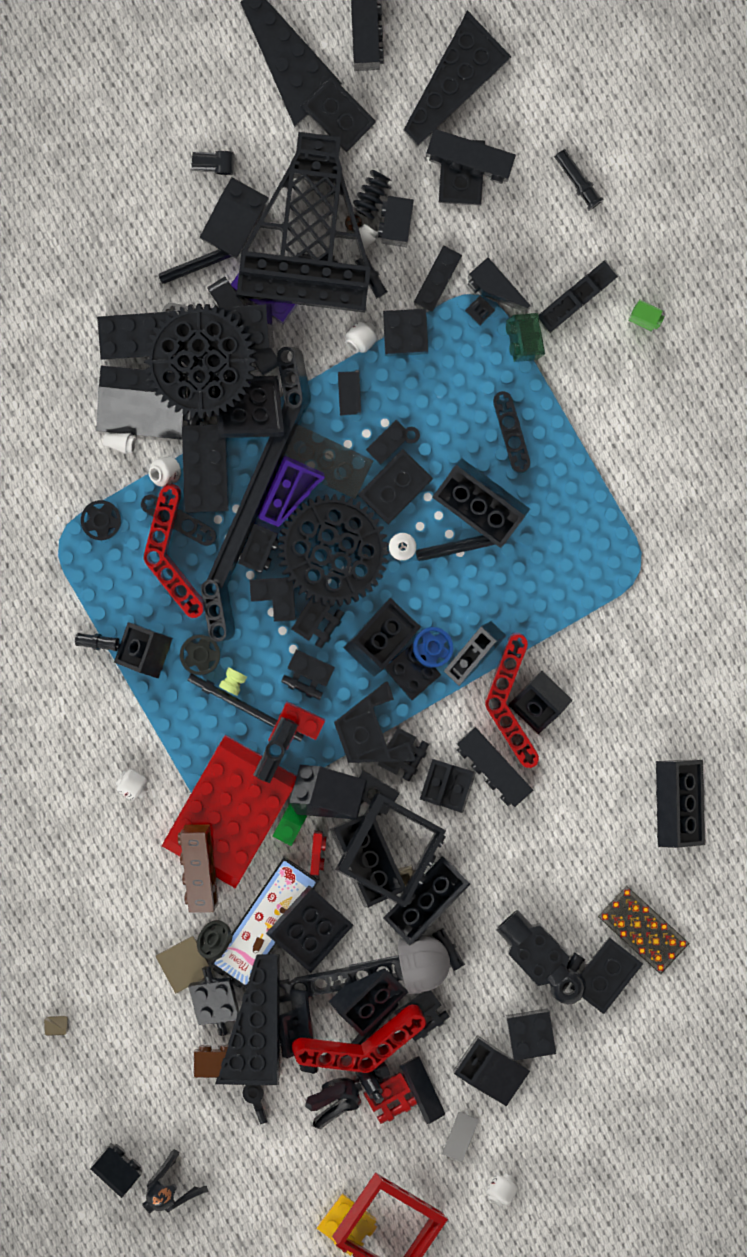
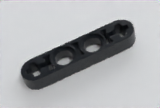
(507, 433)
(180, 517)

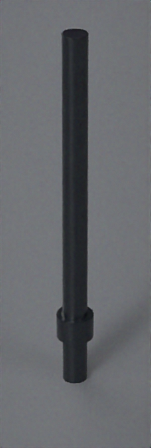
(208, 687)

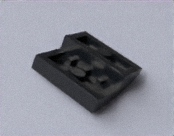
(447, 785)

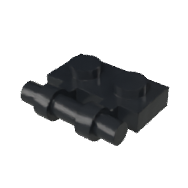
(310, 619)
(310, 668)
(399, 738)
(428, 1004)

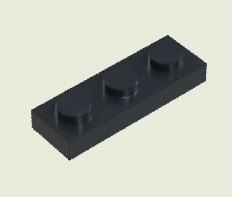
(437, 278)

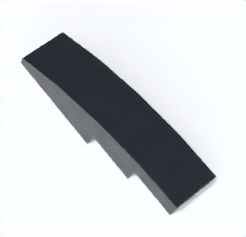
(577, 296)

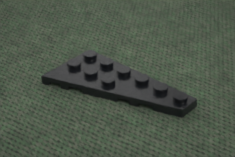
(255, 1037)

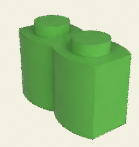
(646, 316)

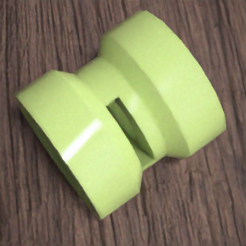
(233, 681)

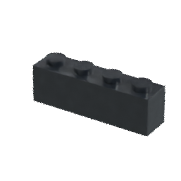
(470, 155)
(494, 767)

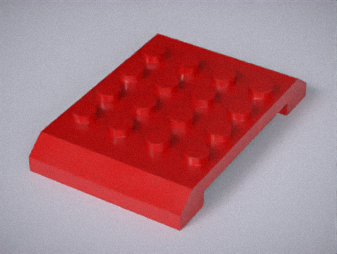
(234, 806)

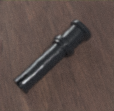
(584, 187)

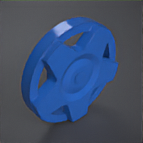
(433, 647)

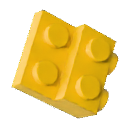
(337, 1213)

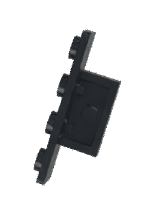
(296, 1025)

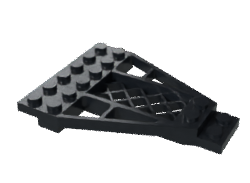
(302, 279)

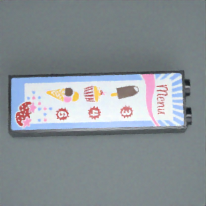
(250, 934)

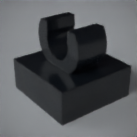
(480, 310)

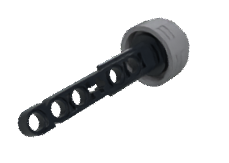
(420, 965)

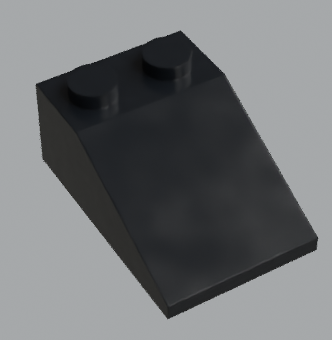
(234, 217)
(494, 285)
(382, 637)
(327, 793)
(368, 999)

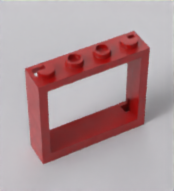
(377, 1182)

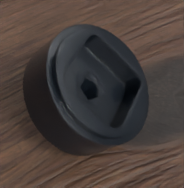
(382, 1072)

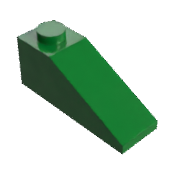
(289, 826)

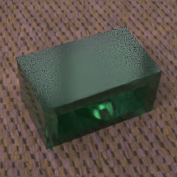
(525, 337)

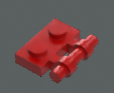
(393, 1089)

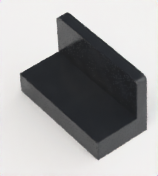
(349, 393)

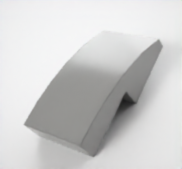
(460, 1136)

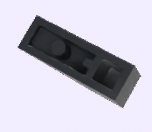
(474, 652)

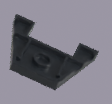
(362, 734)

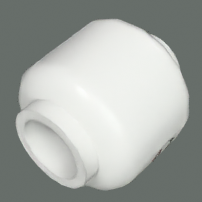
(361, 337)
(165, 471)
(396, 552)
(131, 785)
(502, 1189)

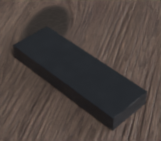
(422, 1090)

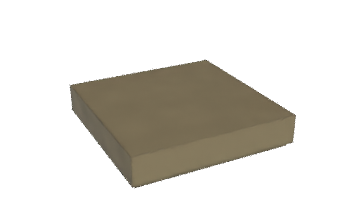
(182, 964)

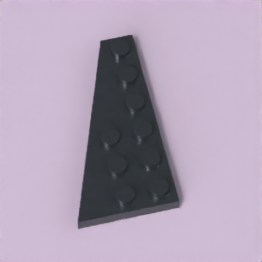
(290, 60)
(463, 69)

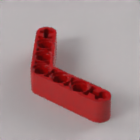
(165, 561)
(502, 694)
(408, 1022)

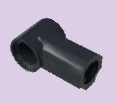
(219, 162)

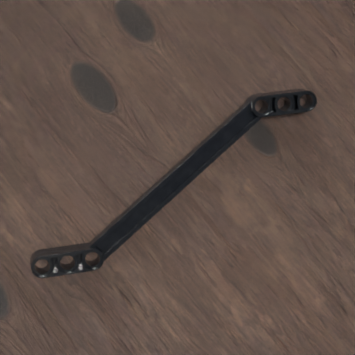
(255, 496)

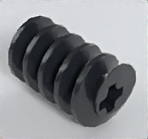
(372, 193)

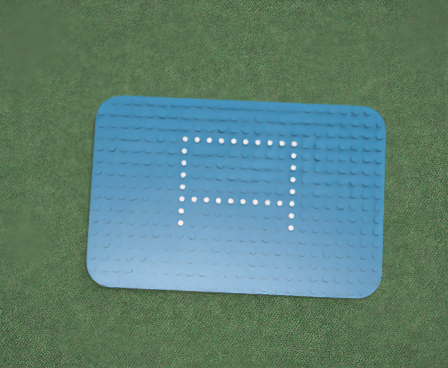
(551, 572)

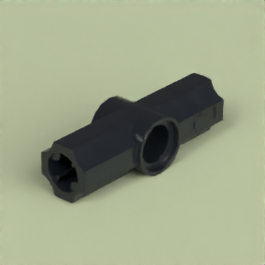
(269, 762)

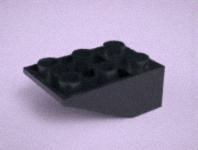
(491, 1071)

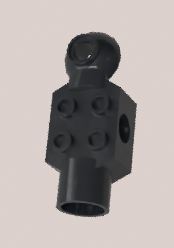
(541, 957)

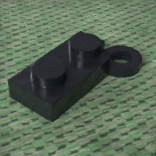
(390, 441)

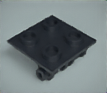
(411, 674)

